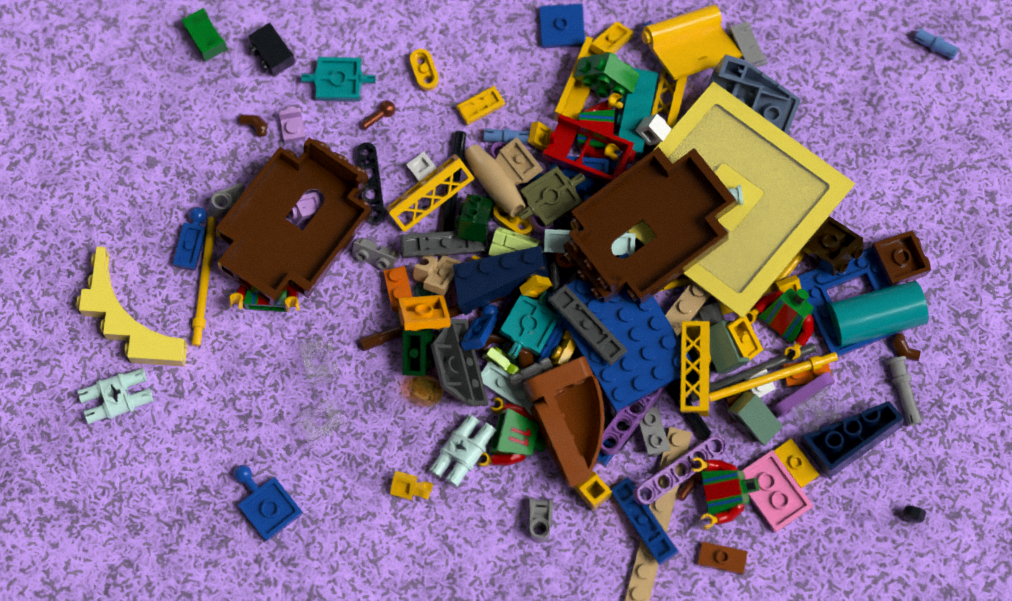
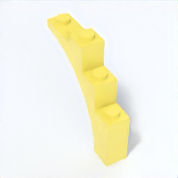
(144, 344)

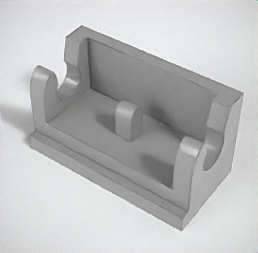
(747, 44)

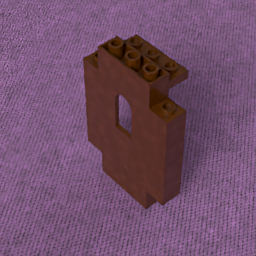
(677, 204)
(271, 251)

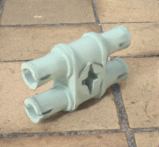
(105, 389)
(462, 450)

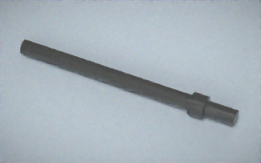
(738, 378)

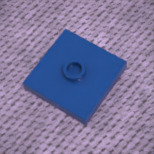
(562, 26)

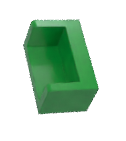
(204, 34)

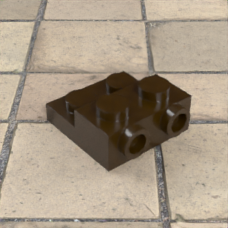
(834, 246)

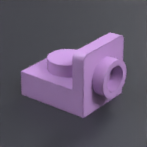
(292, 124)
(305, 208)

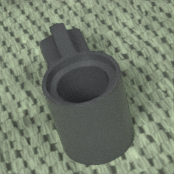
(710, 313)

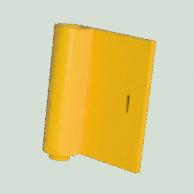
(690, 41)

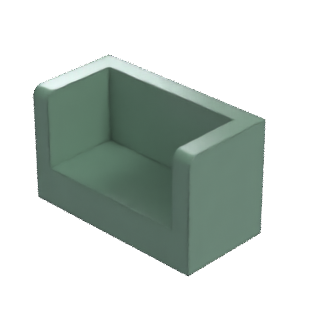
(723, 349)
(755, 418)

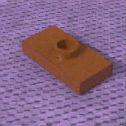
(722, 558)

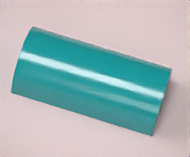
(879, 313)

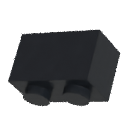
(271, 49)

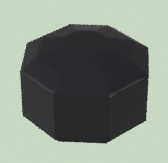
(913, 514)

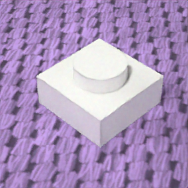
(421, 166)
(764, 389)

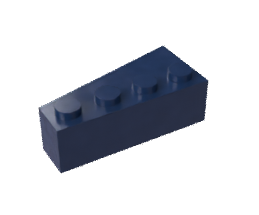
(496, 276)
(846, 441)

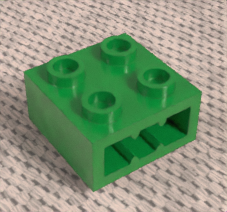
(606, 75)

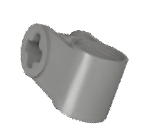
(227, 198)
(540, 515)

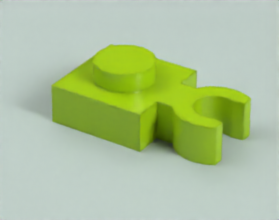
(498, 357)

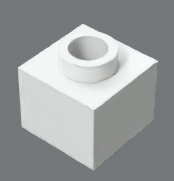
(653, 129)

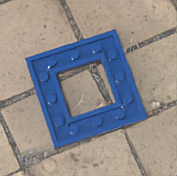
(819, 281)

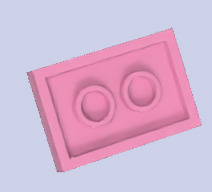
(779, 495)

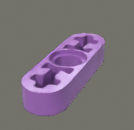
(802, 394)

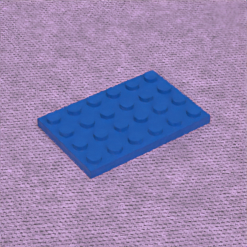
(645, 332)

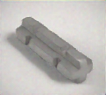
(530, 372)

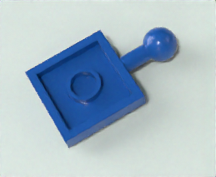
(267, 507)

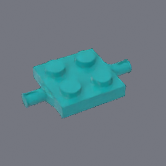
(338, 78)
(529, 324)

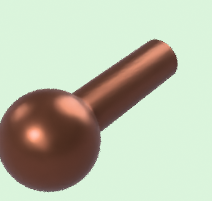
(386, 109)
(689, 485)

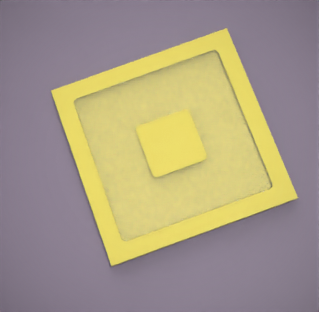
(783, 192)

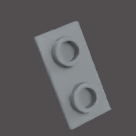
(366, 252)
(653, 433)

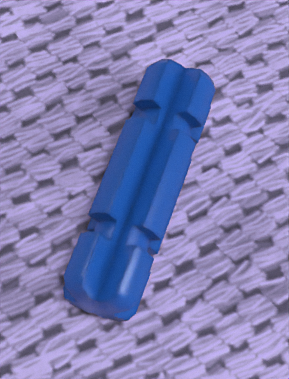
(553, 340)

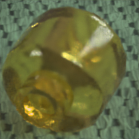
(425, 390)

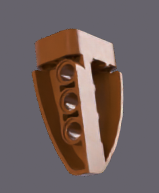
(569, 417)

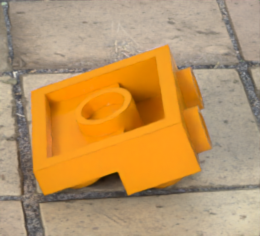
(423, 312)

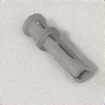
(902, 381)

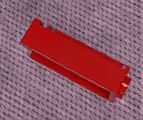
(563, 138)

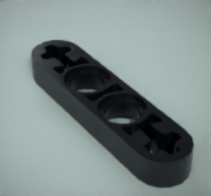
(373, 183)

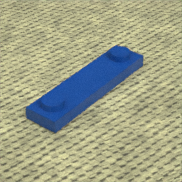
(644, 522)

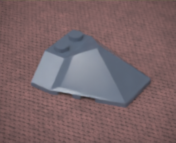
(756, 91)

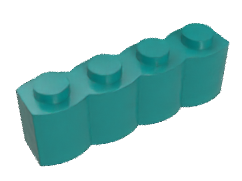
(636, 108)

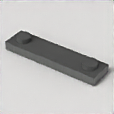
(440, 244)
(587, 325)

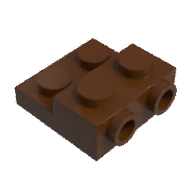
(901, 258)

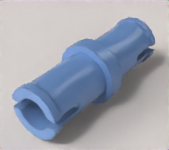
(936, 44)
(505, 136)

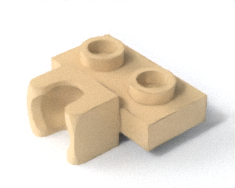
(434, 274)

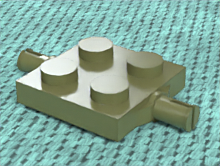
(551, 196)

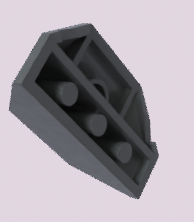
(458, 368)

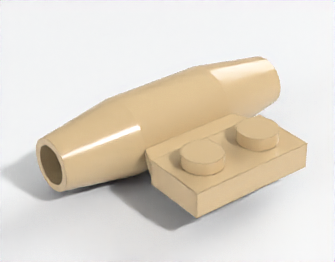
(500, 175)

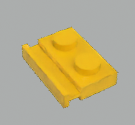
(563, 351)

